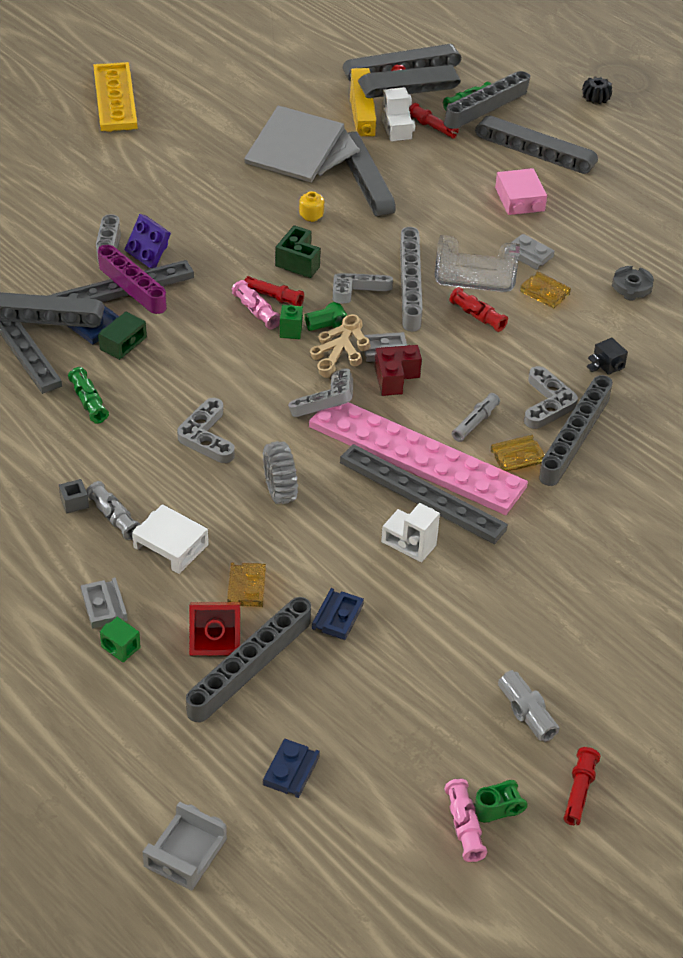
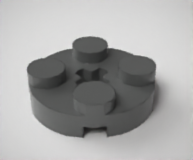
(632, 282)

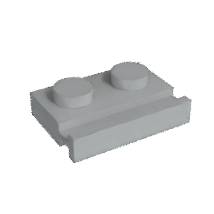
(533, 252)
(383, 340)
(103, 602)

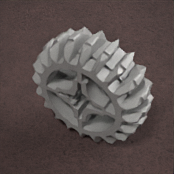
(280, 472)

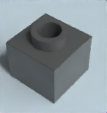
(73, 496)

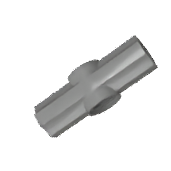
(528, 706)

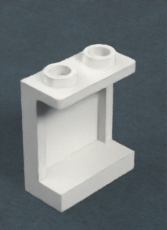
(171, 537)

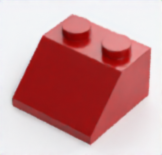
(214, 627)

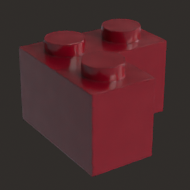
(395, 365)

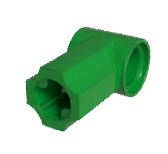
(330, 316)

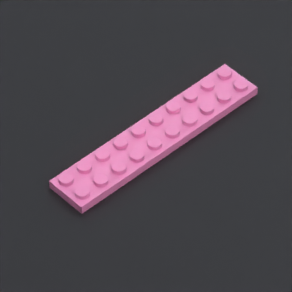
(421, 456)

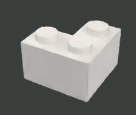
(396, 114)
(413, 532)

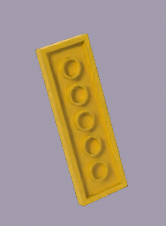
(115, 97)

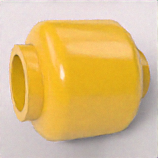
(311, 206)

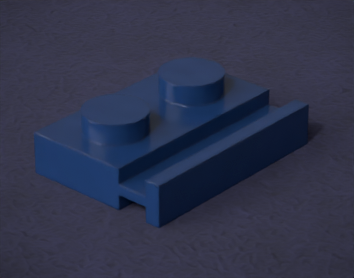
(338, 614)
(291, 768)

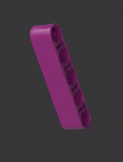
(132, 279)

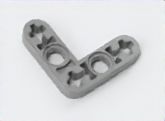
(346, 282)
(339, 394)
(562, 400)
(219, 449)

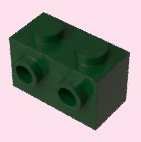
(122, 335)

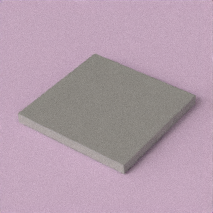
(294, 143)

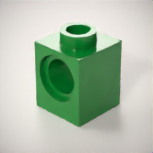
(291, 321)
(120, 639)

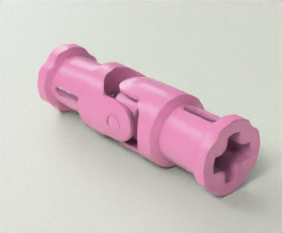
(256, 304)
(465, 820)

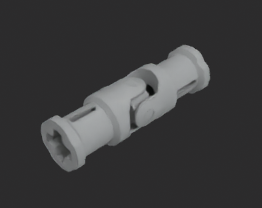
(112, 509)

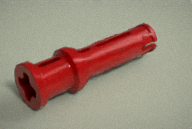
(426, 117)
(280, 293)
(583, 776)

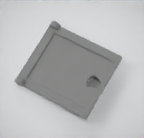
(342, 150)

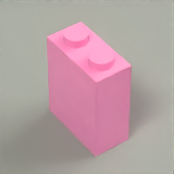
(521, 191)

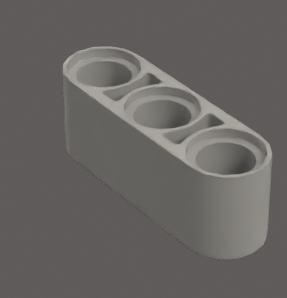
(108, 232)

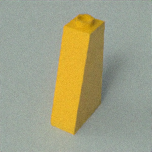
(362, 107)

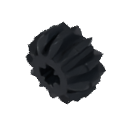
(597, 90)

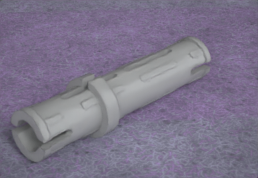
(480, 412)

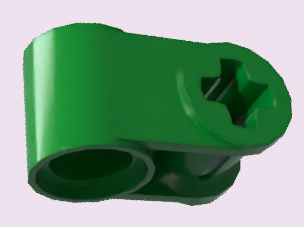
(500, 801)

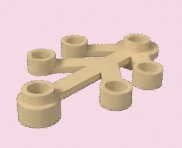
(351, 325)

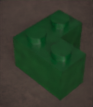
(297, 253)

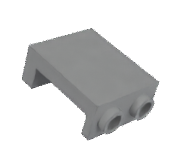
(186, 846)

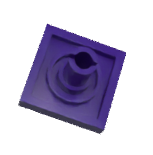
(147, 241)

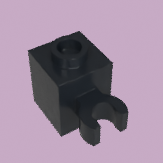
(608, 356)

